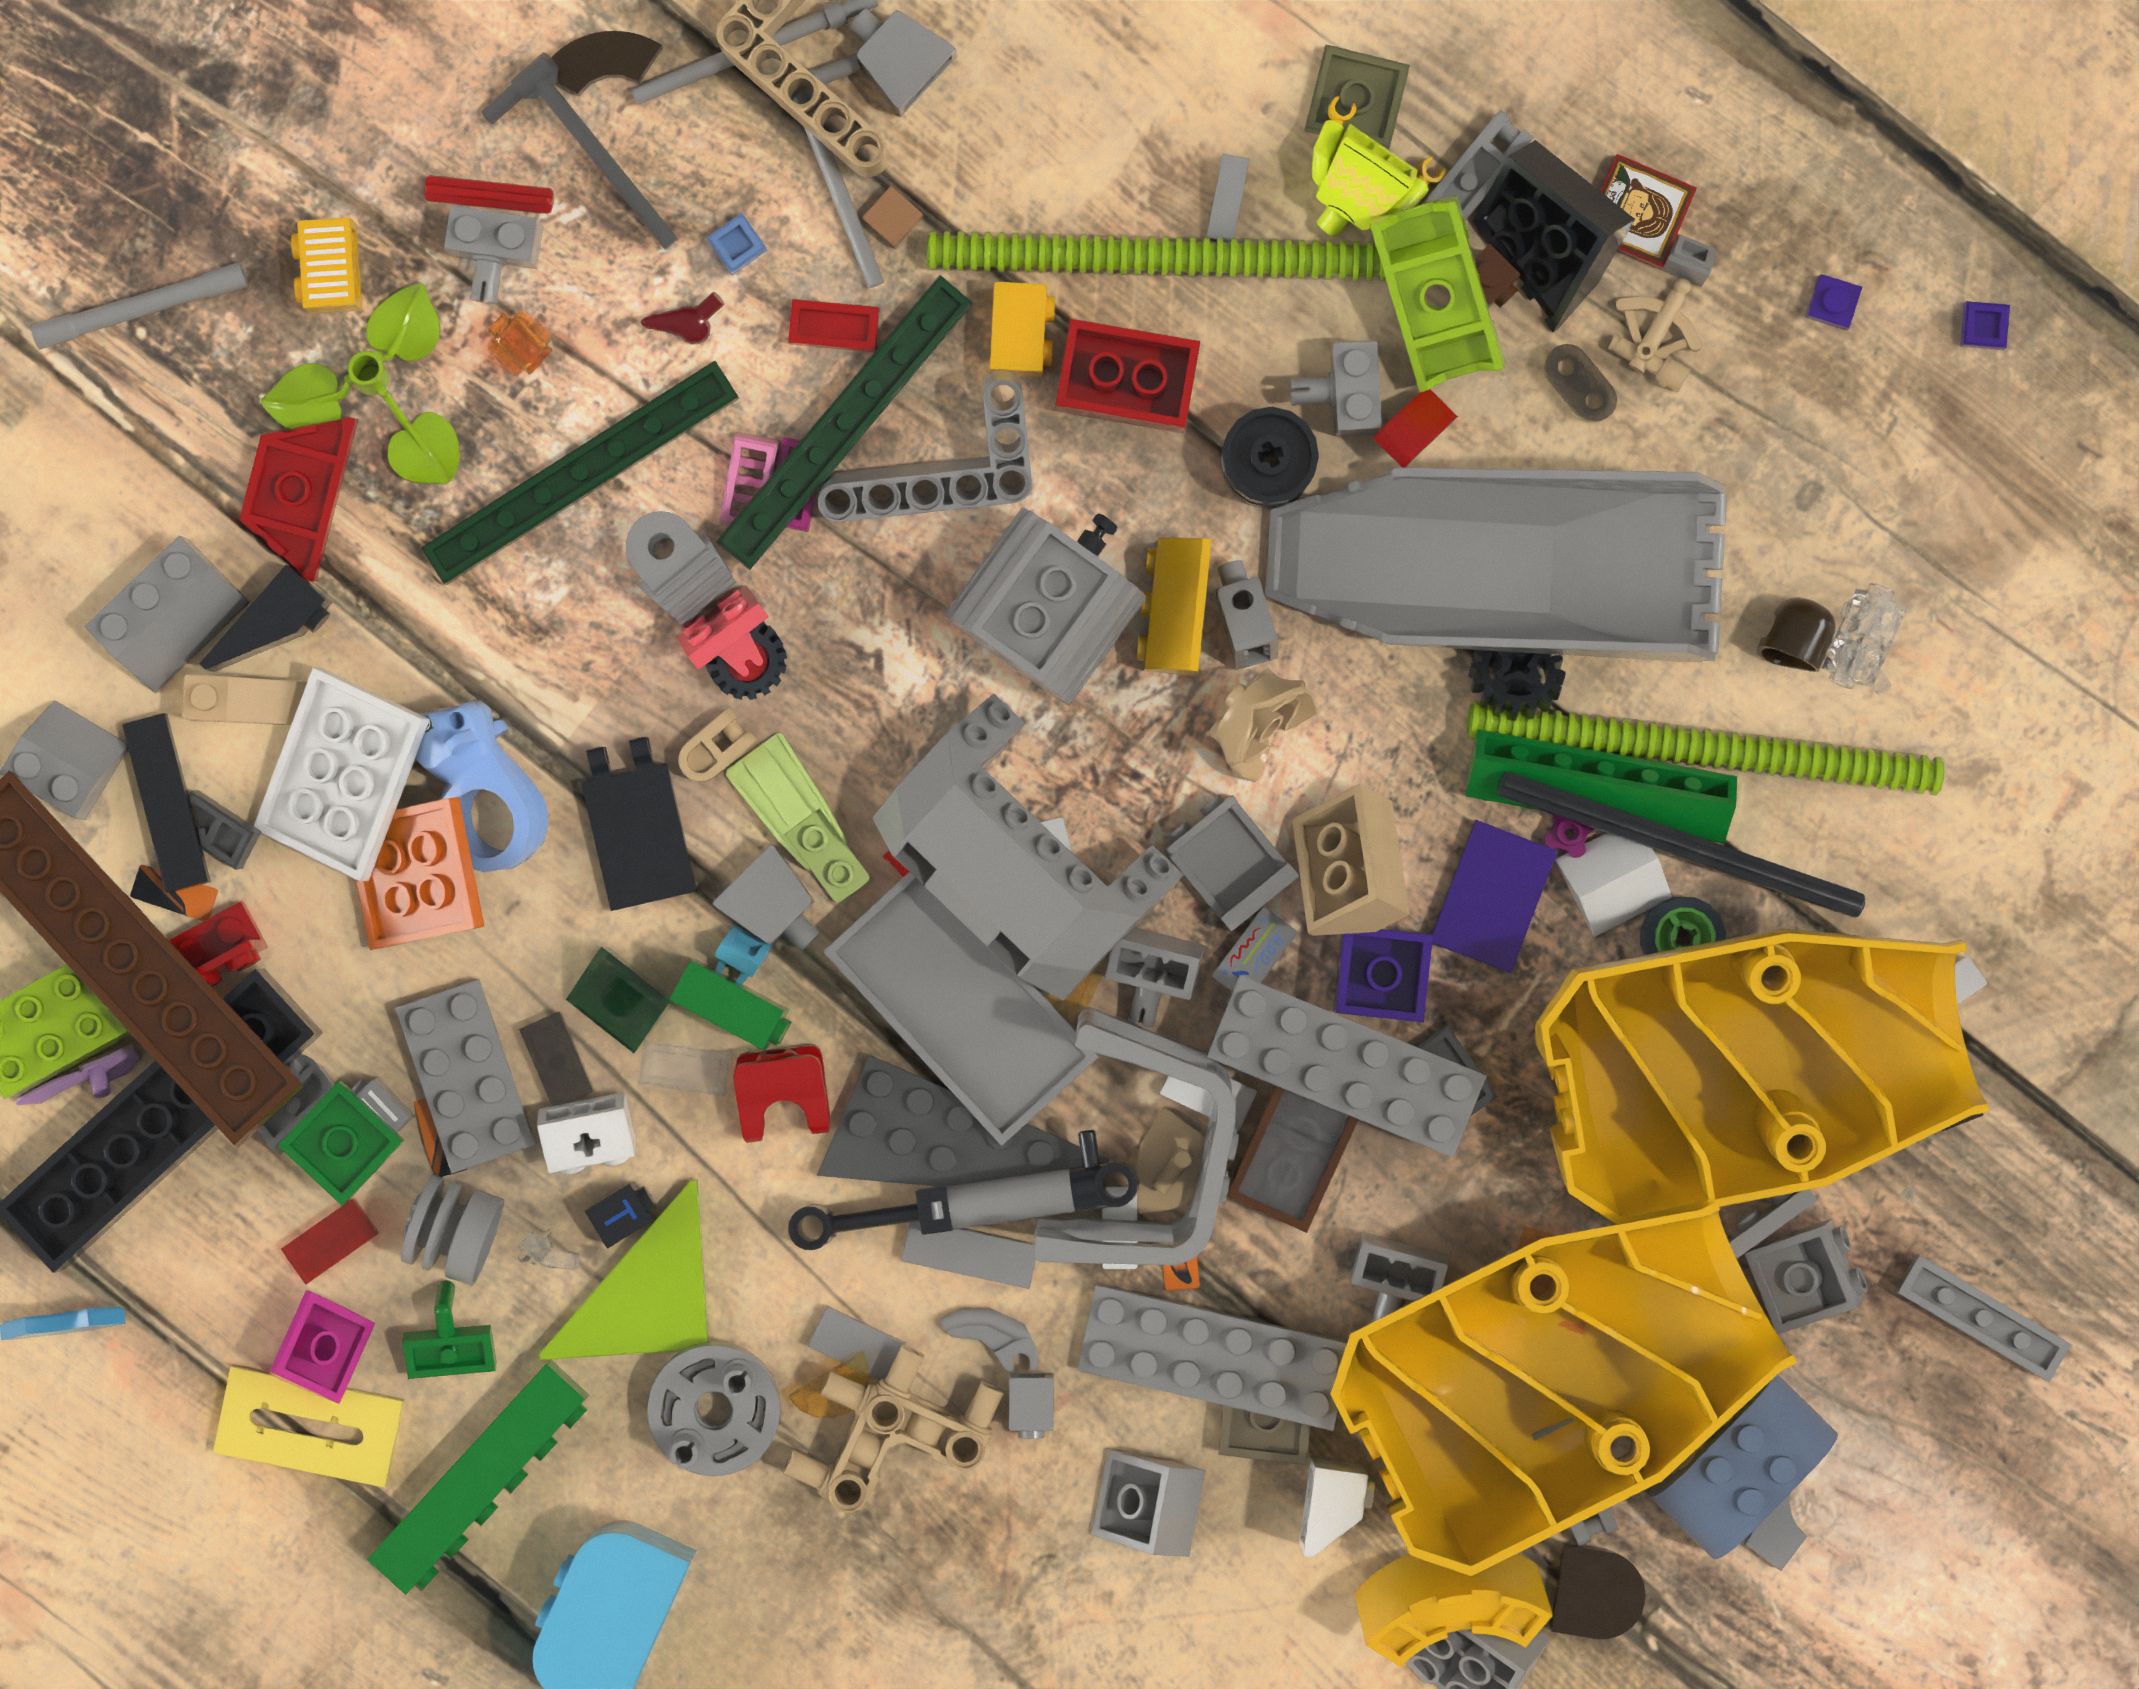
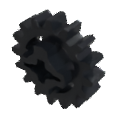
(1516, 681)

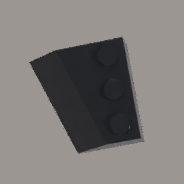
(1551, 229)

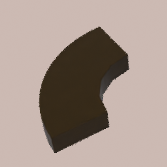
(605, 56)

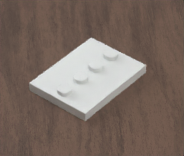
(341, 774)

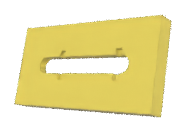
(372, 1413)

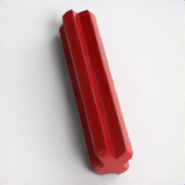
(488, 194)

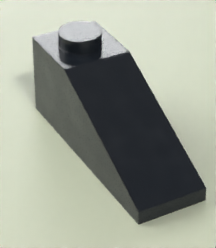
(276, 616)

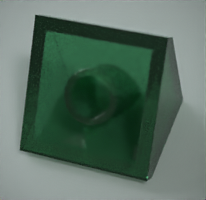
(620, 999)

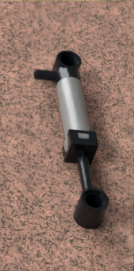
(986, 1201)

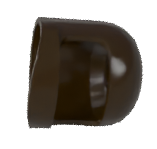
(1800, 630)

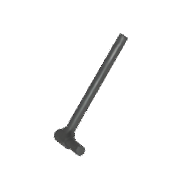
(538, 81)

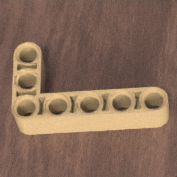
(793, 76)

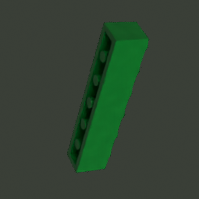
(1661, 792)
(478, 1477)

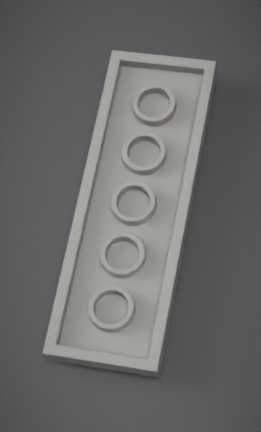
(1346, 1066)
(1212, 1356)

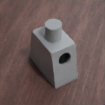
(900, 56)
(1248, 630)
(770, 901)

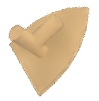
(1168, 1164)

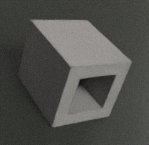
(1031, 1404)

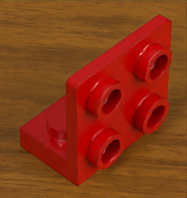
(222, 943)

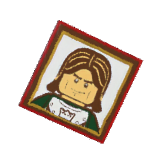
(1655, 203)

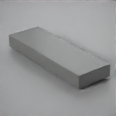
(971, 1254)

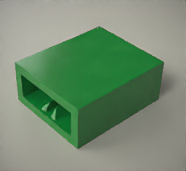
(731, 1005)

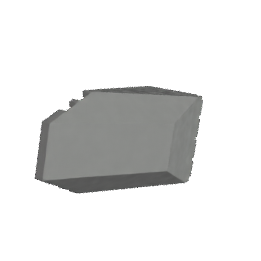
(1511, 560)

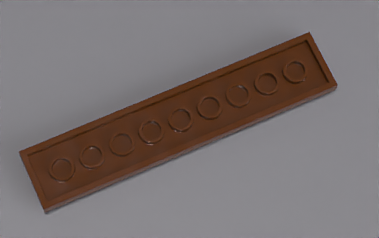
(136, 970)

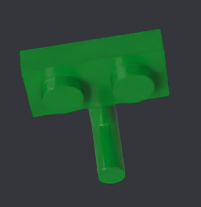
(448, 1348)

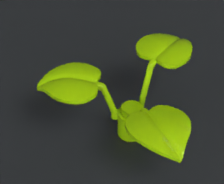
(400, 326)

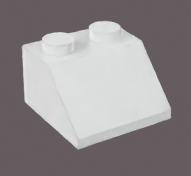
(1333, 1502)

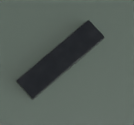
(166, 803)

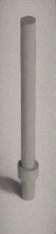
(833, 15)

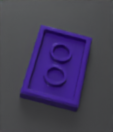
(1493, 896)

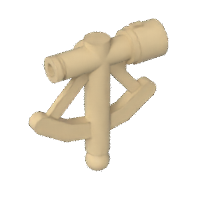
(1645, 353)

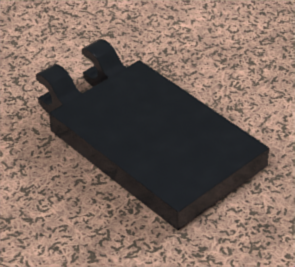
(637, 829)

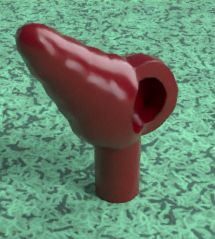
(687, 321)

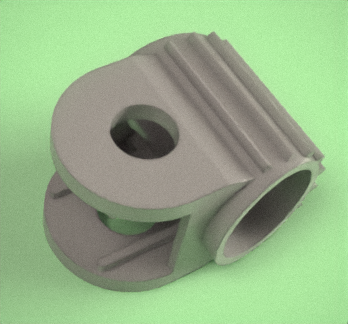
(688, 577)

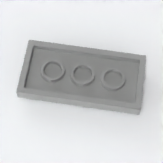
(465, 1076)

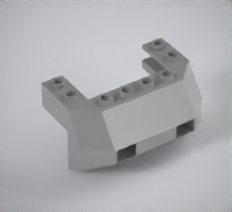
(1006, 868)

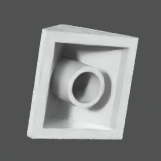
(1613, 881)

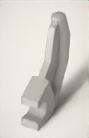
(999, 1332)

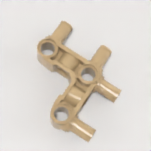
(914, 1423)

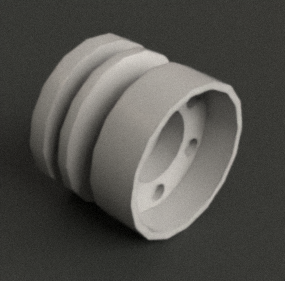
(452, 1229)

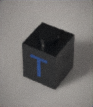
(622, 1213)

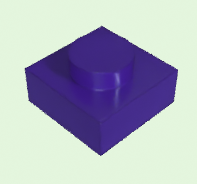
(1833, 302)

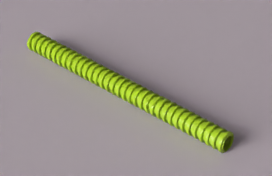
(1154, 255)
(1718, 749)

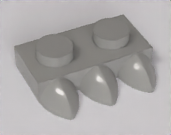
(316, 1085)

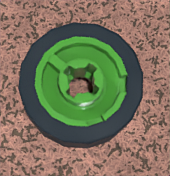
(1677, 913)

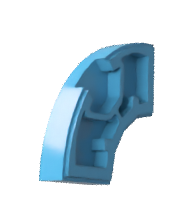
(62, 1323)

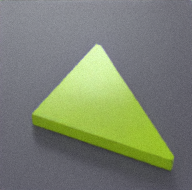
(650, 1297)

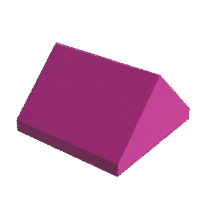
(322, 1347)

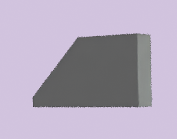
(223, 831)

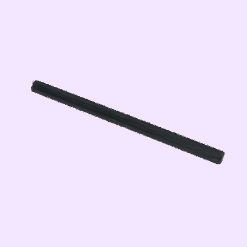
(1680, 844)

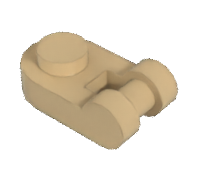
(703, 759)

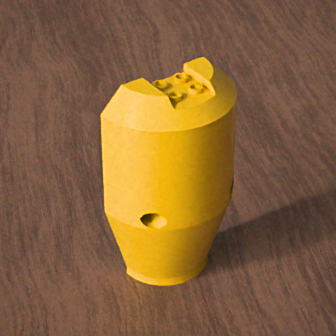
(1710, 1056)
(1483, 1366)

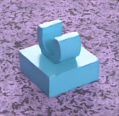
(742, 952)

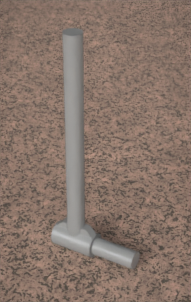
(833, 175)

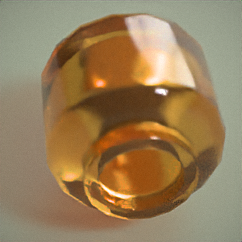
(519, 342)

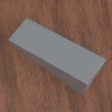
(1227, 197)

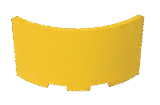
(1420, 1602)

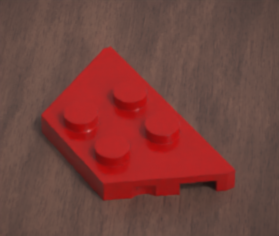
(297, 490)

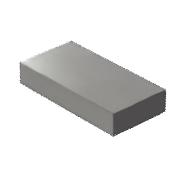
(845, 1337)

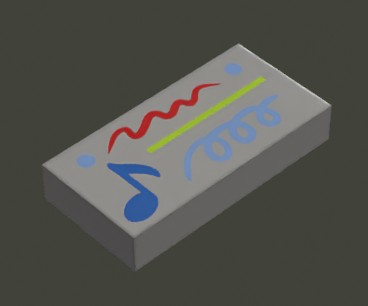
(1255, 949)

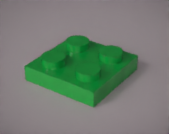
(341, 1143)

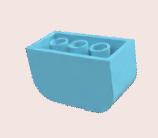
(608, 1608)

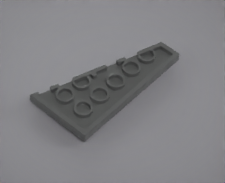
(924, 1135)

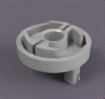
(691, 1438)

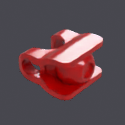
(776, 1076)

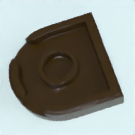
(1596, 1593)

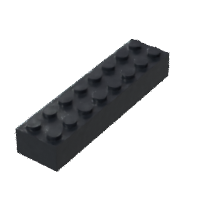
(137, 1139)

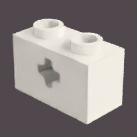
(608, 1126)

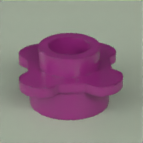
(1573, 845)

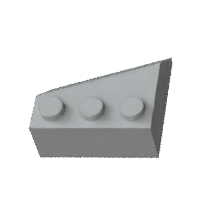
(1477, 1661)

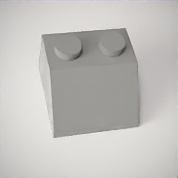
(66, 760)
(1148, 1503)

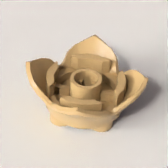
(1256, 715)

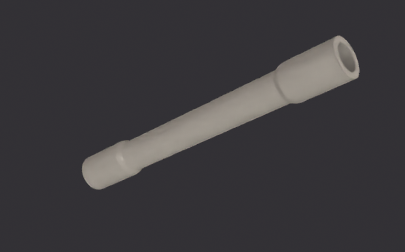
(71, 326)

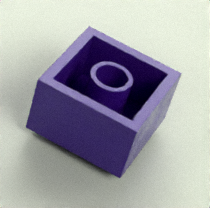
(1383, 975)

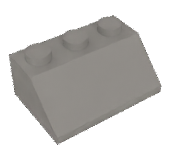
(167, 614)

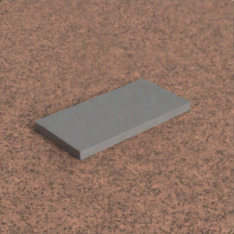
(960, 1008)

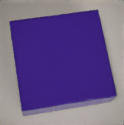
(1985, 325)

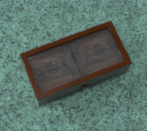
(1291, 1158)

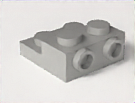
(1807, 1276)

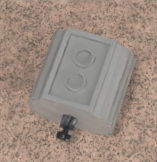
(1047, 603)

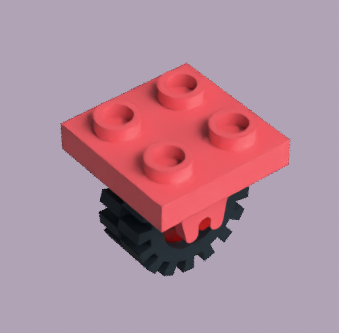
(736, 645)

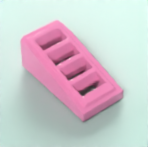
(750, 442)

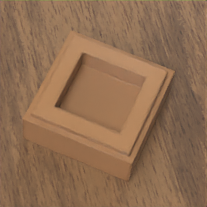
(892, 217)

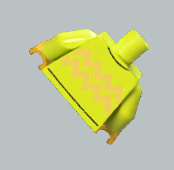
(1362, 177)

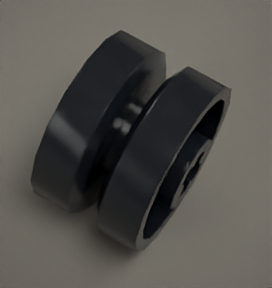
(1275, 432)

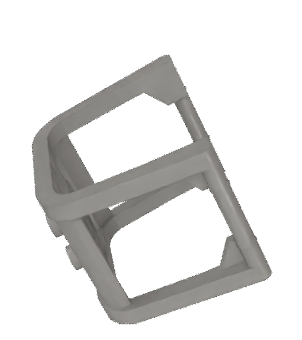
(1072, 1237)

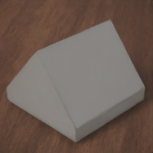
(1690, 260)

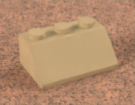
(1350, 864)

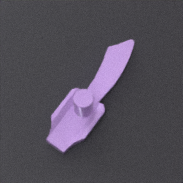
(96, 1071)

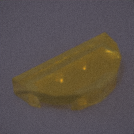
(811, 1402)

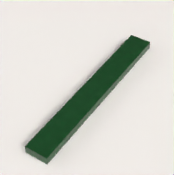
(844, 422)
(580, 473)

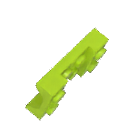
(1427, 249)

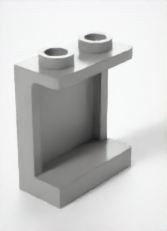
(1229, 861)

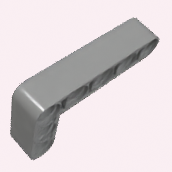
(943, 473)

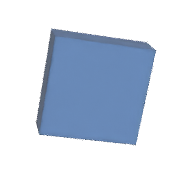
(737, 244)

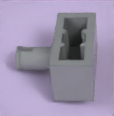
(492, 242)
(1349, 389)
(1155, 967)
(1396, 1272)

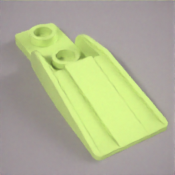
(798, 815)

